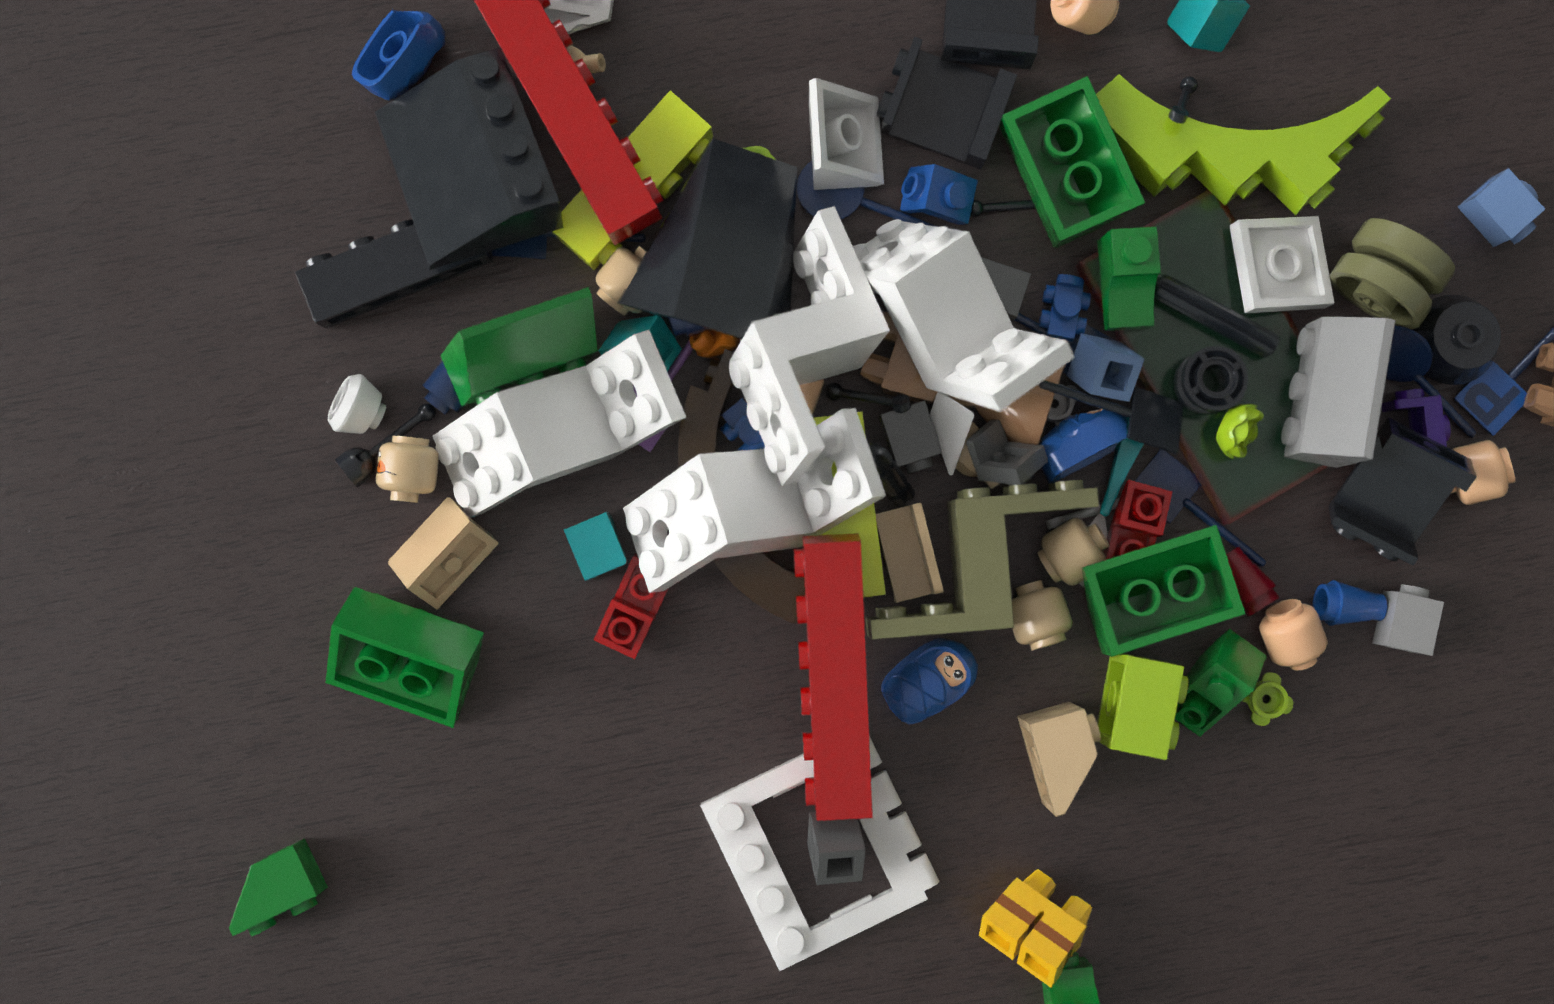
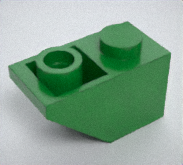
(1219, 681)
(276, 884)

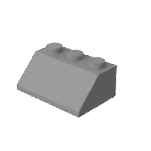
(1338, 390)

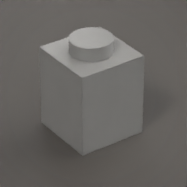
(1410, 621)

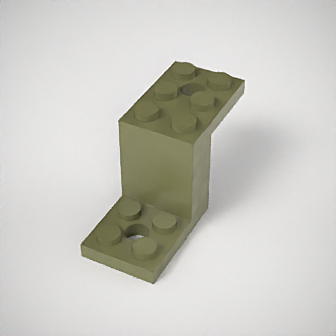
(980, 560)

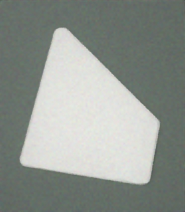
(951, 428)

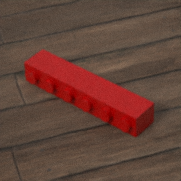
(574, 116)
(836, 676)

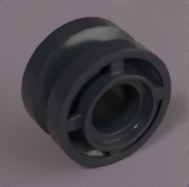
(1231, 377)

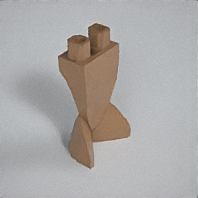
(1021, 420)

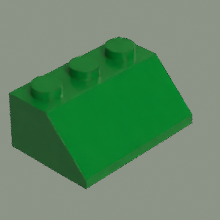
(1070, 162)
(522, 347)
(1161, 591)
(402, 656)

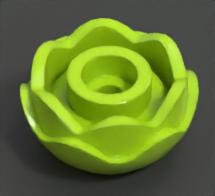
(1238, 429)

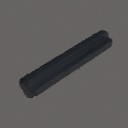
(1216, 316)

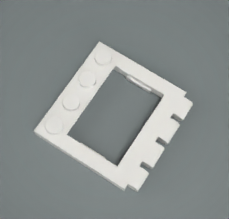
(764, 881)

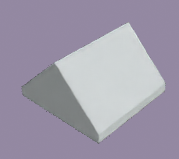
(844, 137)

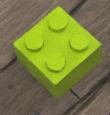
(1141, 705)

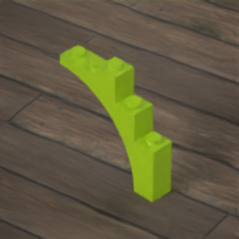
(1230, 161)

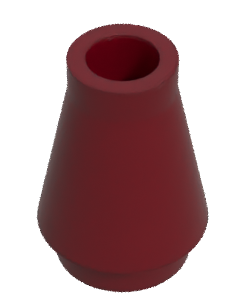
(1253, 584)

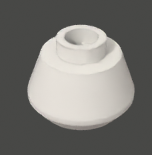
(356, 406)

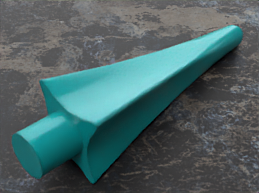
(1124, 457)

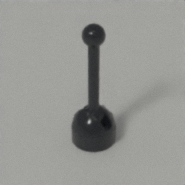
(360, 462)

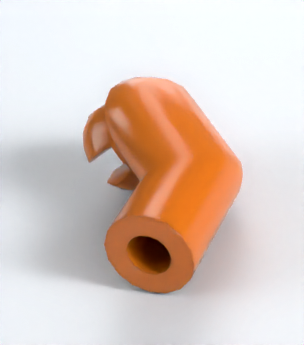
(712, 343)

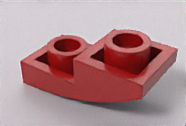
(1137, 518)
(630, 613)

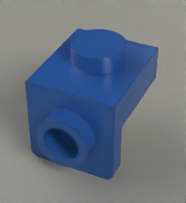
(938, 193)

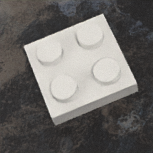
(1281, 264)

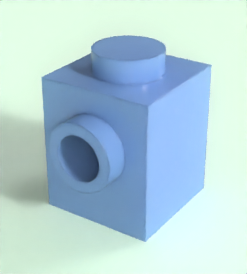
(1503, 208)
(1105, 367)

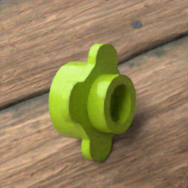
(1279, 701)

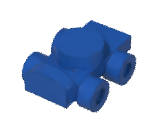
(1066, 301)
(739, 425)

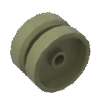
(1392, 272)

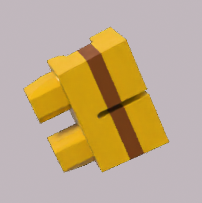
(1036, 927)

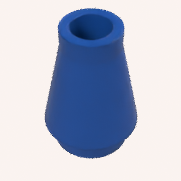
(1347, 604)

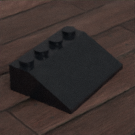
(469, 161)

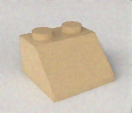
(1059, 751)

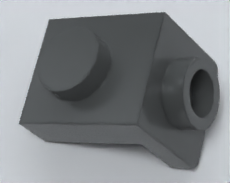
(1003, 460)

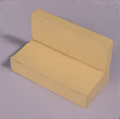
(908, 552)
(442, 553)

